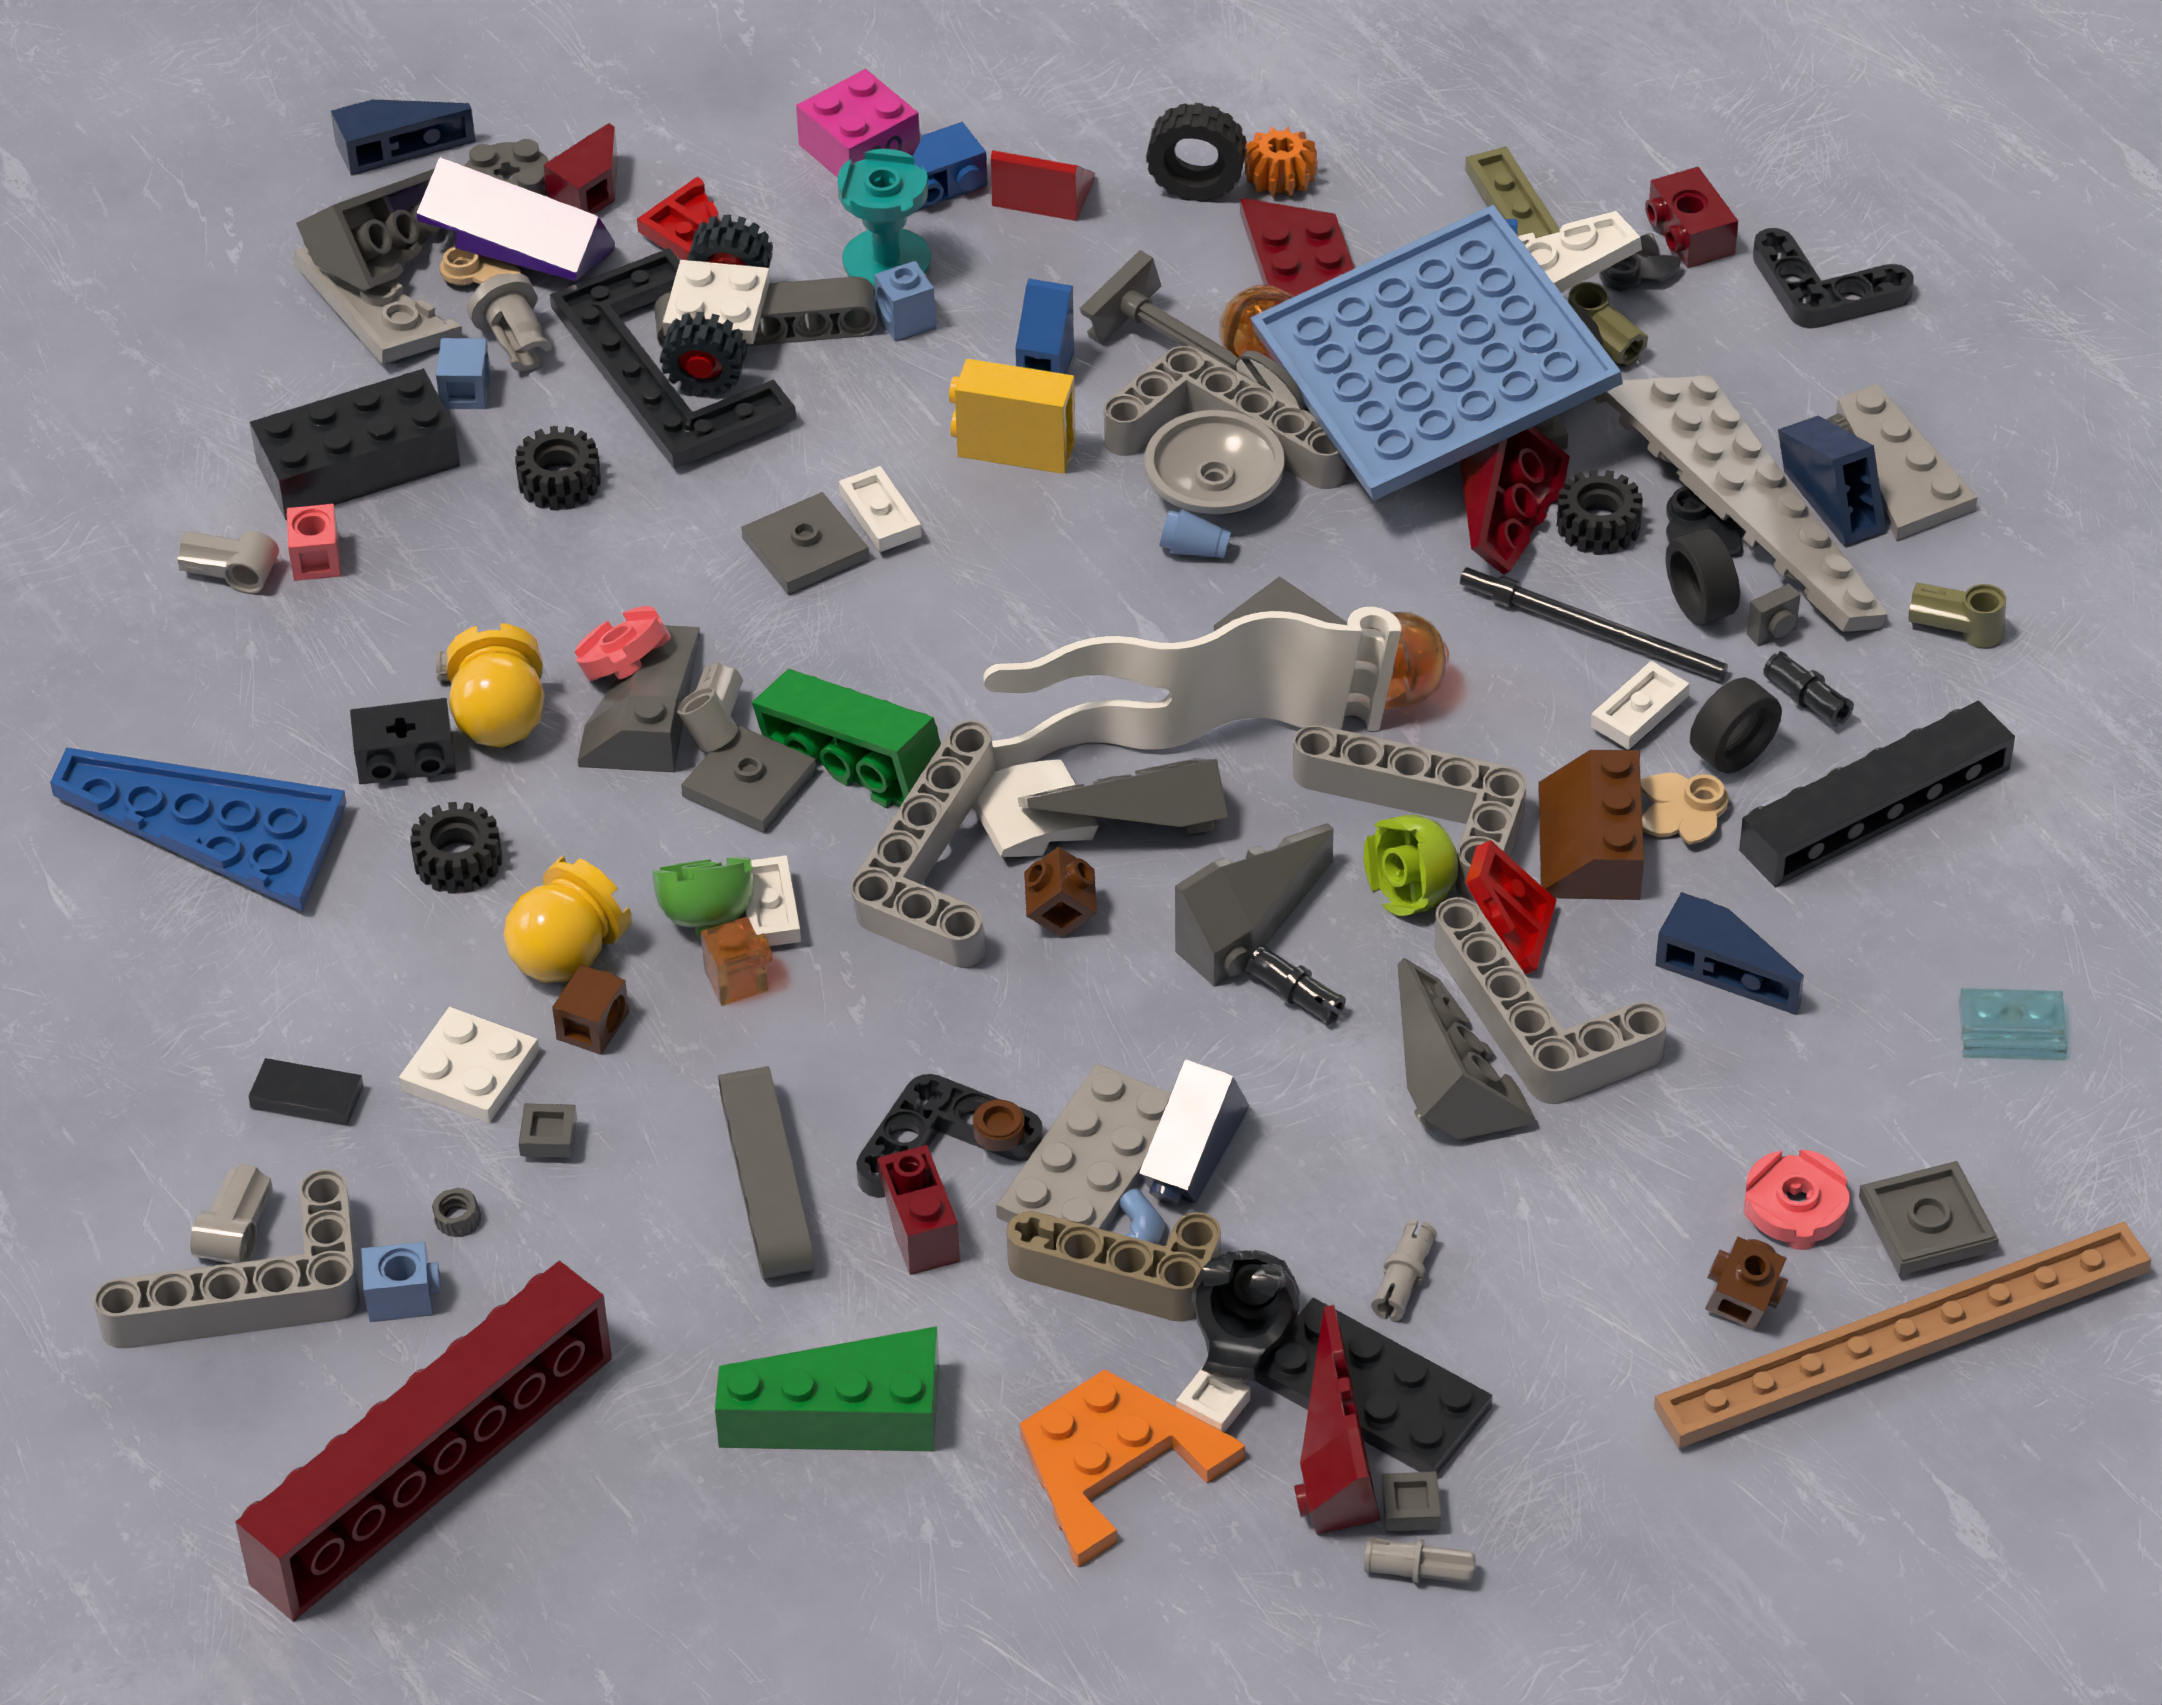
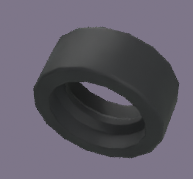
(1702, 576)
(1735, 725)

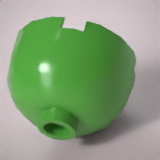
(704, 891)

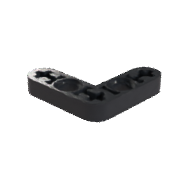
(1880, 286)
(938, 1116)

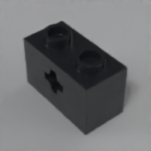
(402, 741)

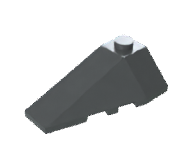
(370, 234)
(638, 716)
(1167, 794)
(1241, 905)
(1450, 1066)

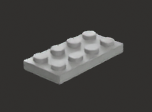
(1090, 1152)

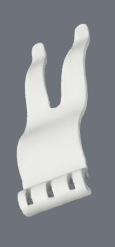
(1250, 668)

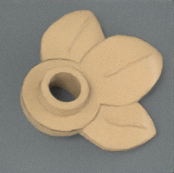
(466, 267)
(1683, 805)

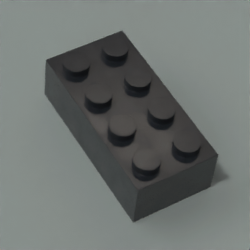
(355, 442)

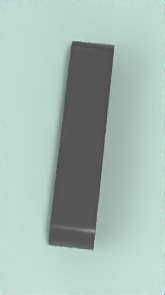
(807, 311)
(766, 1173)

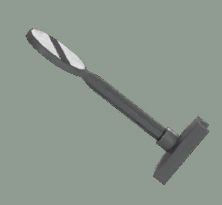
(1128, 296)

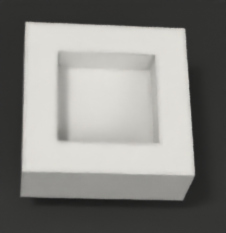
(1214, 1400)

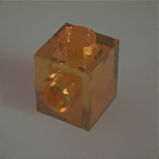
(735, 960)

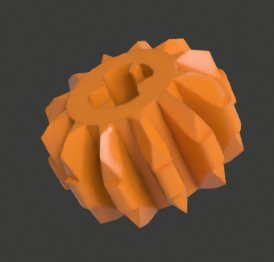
(1280, 161)

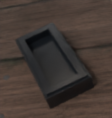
(306, 1091)

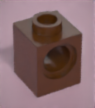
(590, 1009)

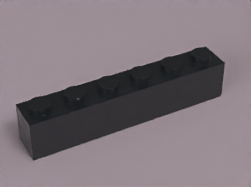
(1876, 793)

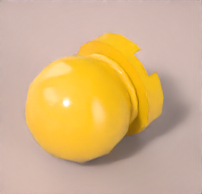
(495, 684)
(564, 921)

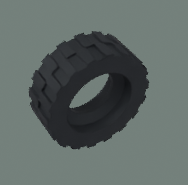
(1203, 124)

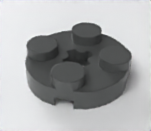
(514, 159)

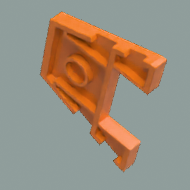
(1101, 1437)

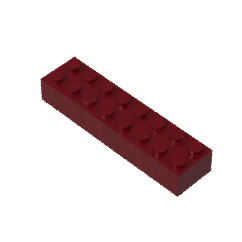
(424, 1440)

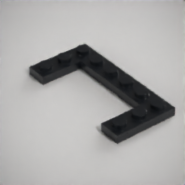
(681, 435)

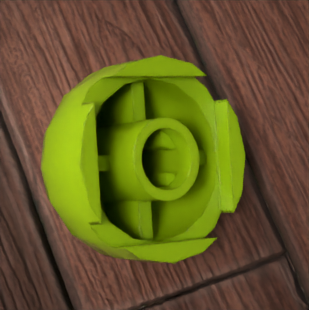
(1410, 863)

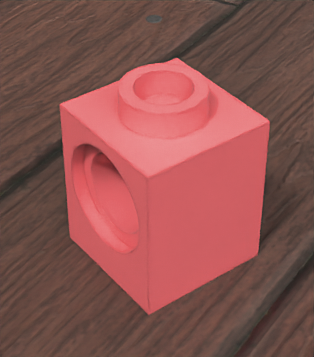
(313, 542)

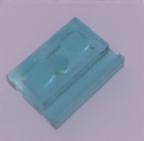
(2013, 1024)

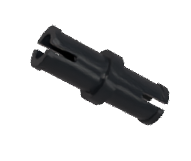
(1808, 688)
(1295, 984)

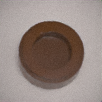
(998, 1125)

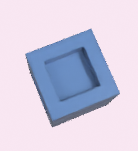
(905, 301)
(463, 373)
(399, 1281)

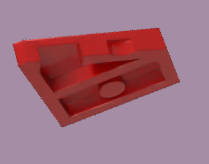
(678, 217)
(1511, 903)

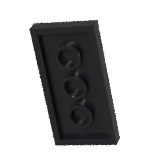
(1401, 1398)

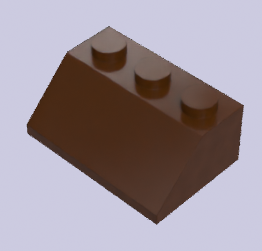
(1592, 827)

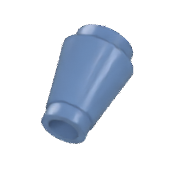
(1193, 536)

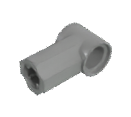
(241, 562)
(710, 707)
(230, 1227)

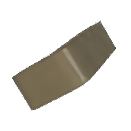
(1113, 1265)

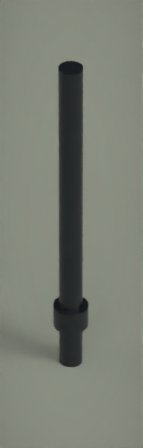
(1510, 593)

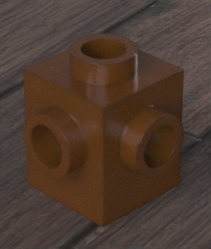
(1060, 892)
(1746, 1281)

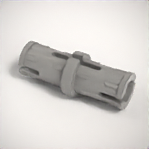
(1404, 1270)

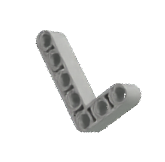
(1191, 382)
(1418, 781)
(920, 846)
(1548, 1059)
(245, 1294)

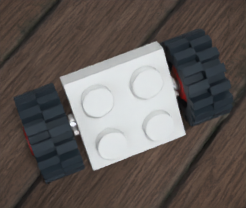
(716, 305)

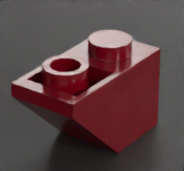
(585, 172)
(919, 1210)

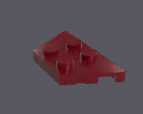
(1294, 245)

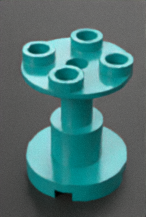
(883, 194)

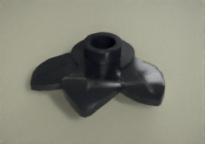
(1641, 267)
(1691, 514)

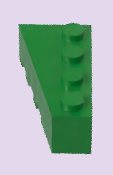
(849, 733)
(834, 1396)

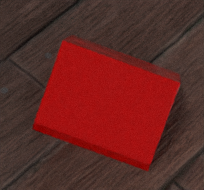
(1039, 185)

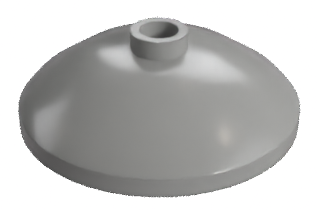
(1214, 462)

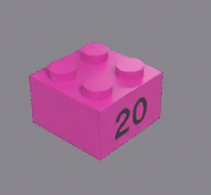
(855, 119)

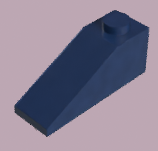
(398, 130)
(1724, 952)

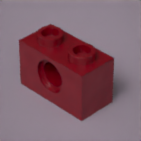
(1692, 217)

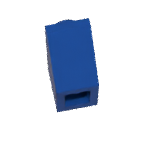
(952, 162)
(1046, 327)

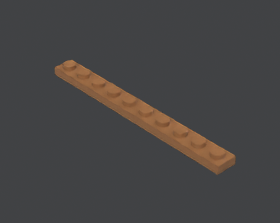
(1901, 1334)

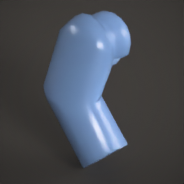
(1146, 1221)

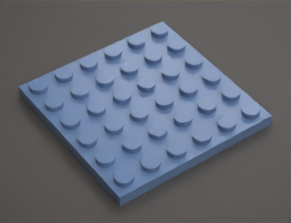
(1435, 352)

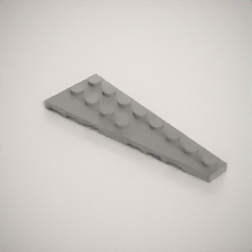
(1738, 479)

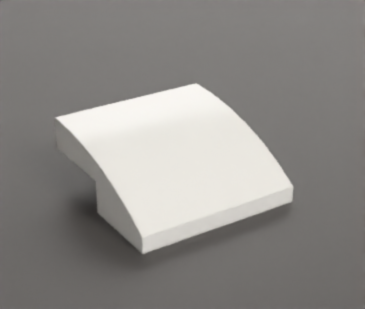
(1026, 830)

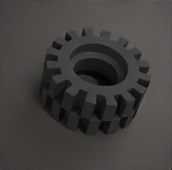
(555, 450)
(1604, 494)
(460, 867)

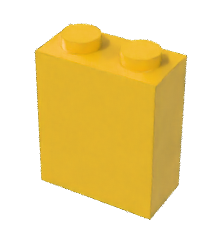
(1014, 415)

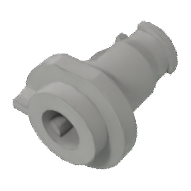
(506, 308)

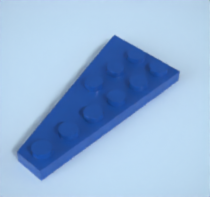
(233, 823)

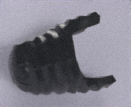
(1243, 1310)

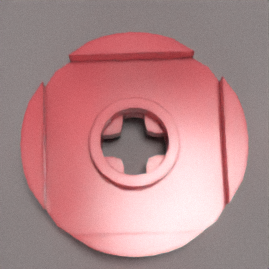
(620, 647)
(1792, 1221)

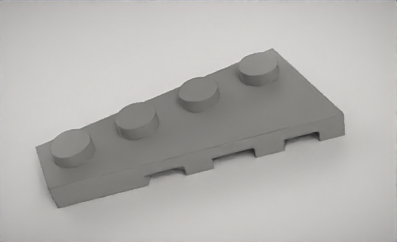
(381, 316)
(1913, 478)

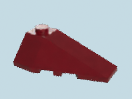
(1509, 493)
(1334, 1455)

